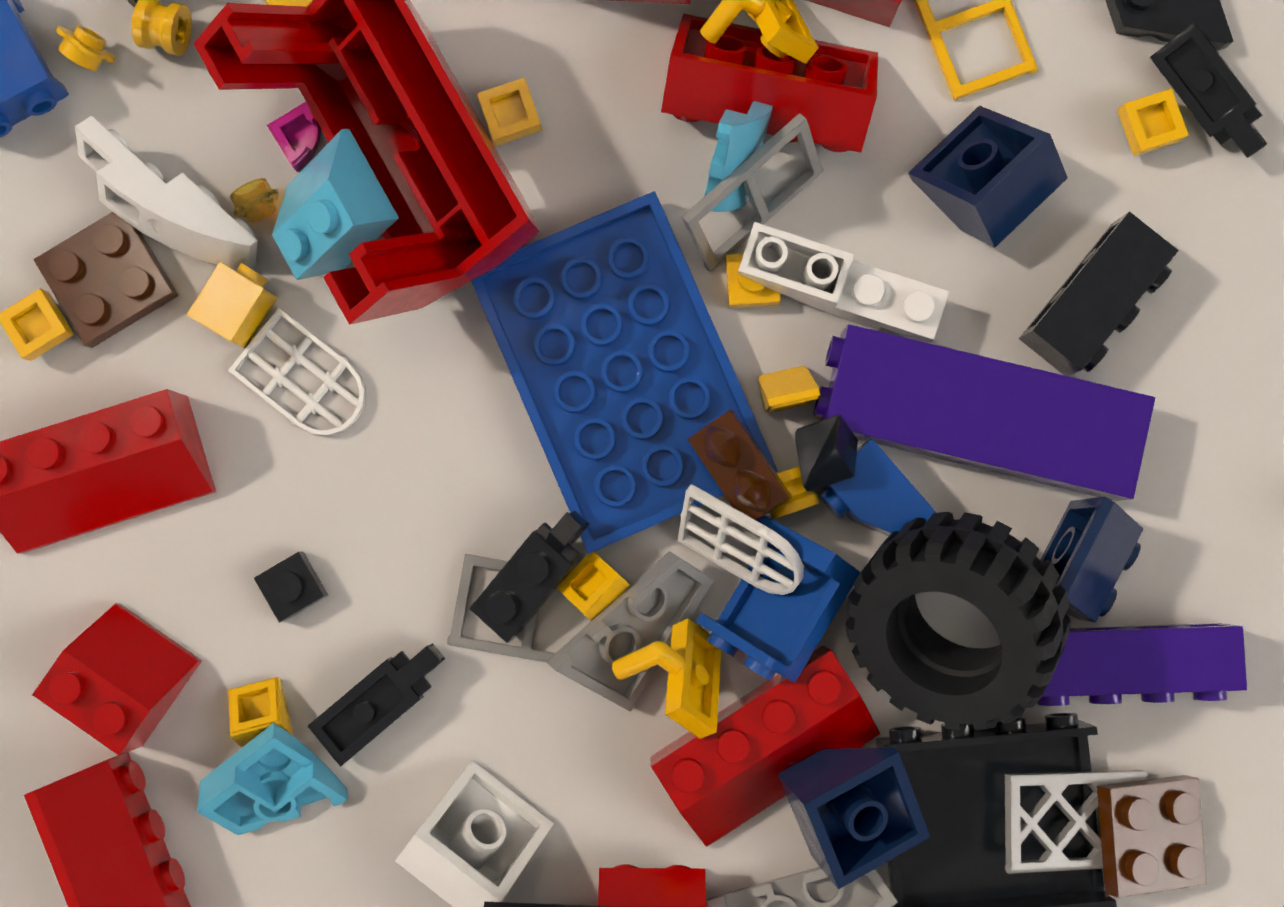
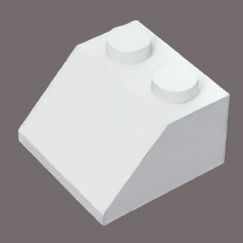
(475, 841)

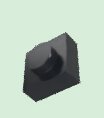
(291, 586)

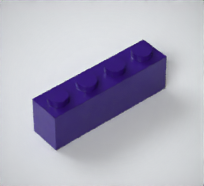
(1149, 663)

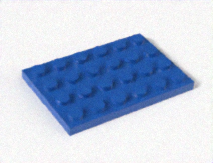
(615, 365)

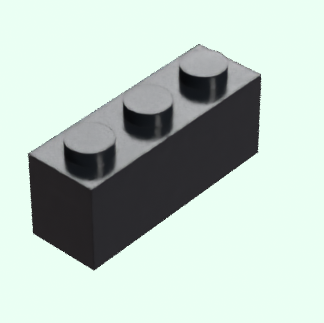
(1100, 296)

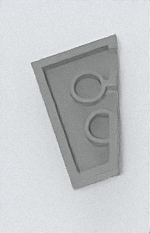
(632, 621)
(810, 889)

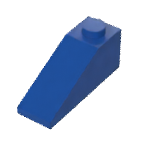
(877, 493)

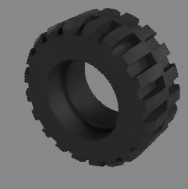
(991, 573)

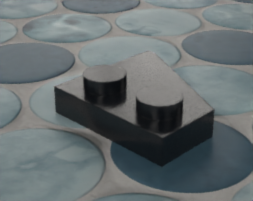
(1169, 18)

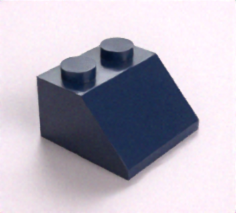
(990, 174)
(1090, 552)
(854, 809)

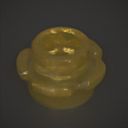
(255, 200)

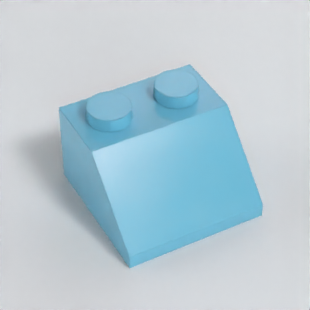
(331, 210)

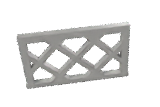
(1053, 785)

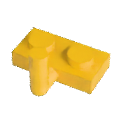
(778, 20)
(692, 675)

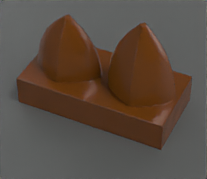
(739, 466)

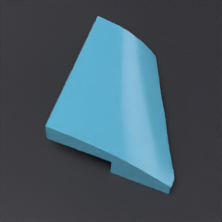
(738, 139)
(267, 783)

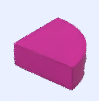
(297, 135)

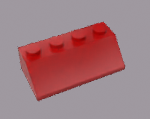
(830, 90)
(100, 470)
(736, 770)
(107, 839)

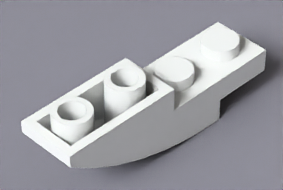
(170, 212)
(841, 285)

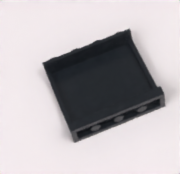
(962, 801)

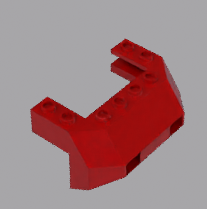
(387, 82)

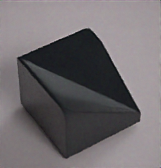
(826, 452)

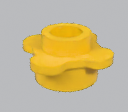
(84, 47)

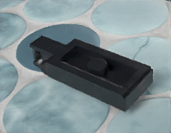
(1210, 89)
(530, 577)
(375, 703)

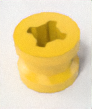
(162, 26)
(800, 497)

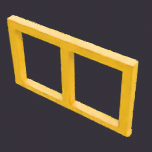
(934, 28)

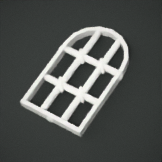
(296, 357)
(790, 559)

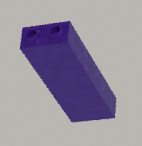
(987, 413)

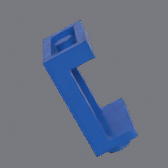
(25, 79)
(783, 629)

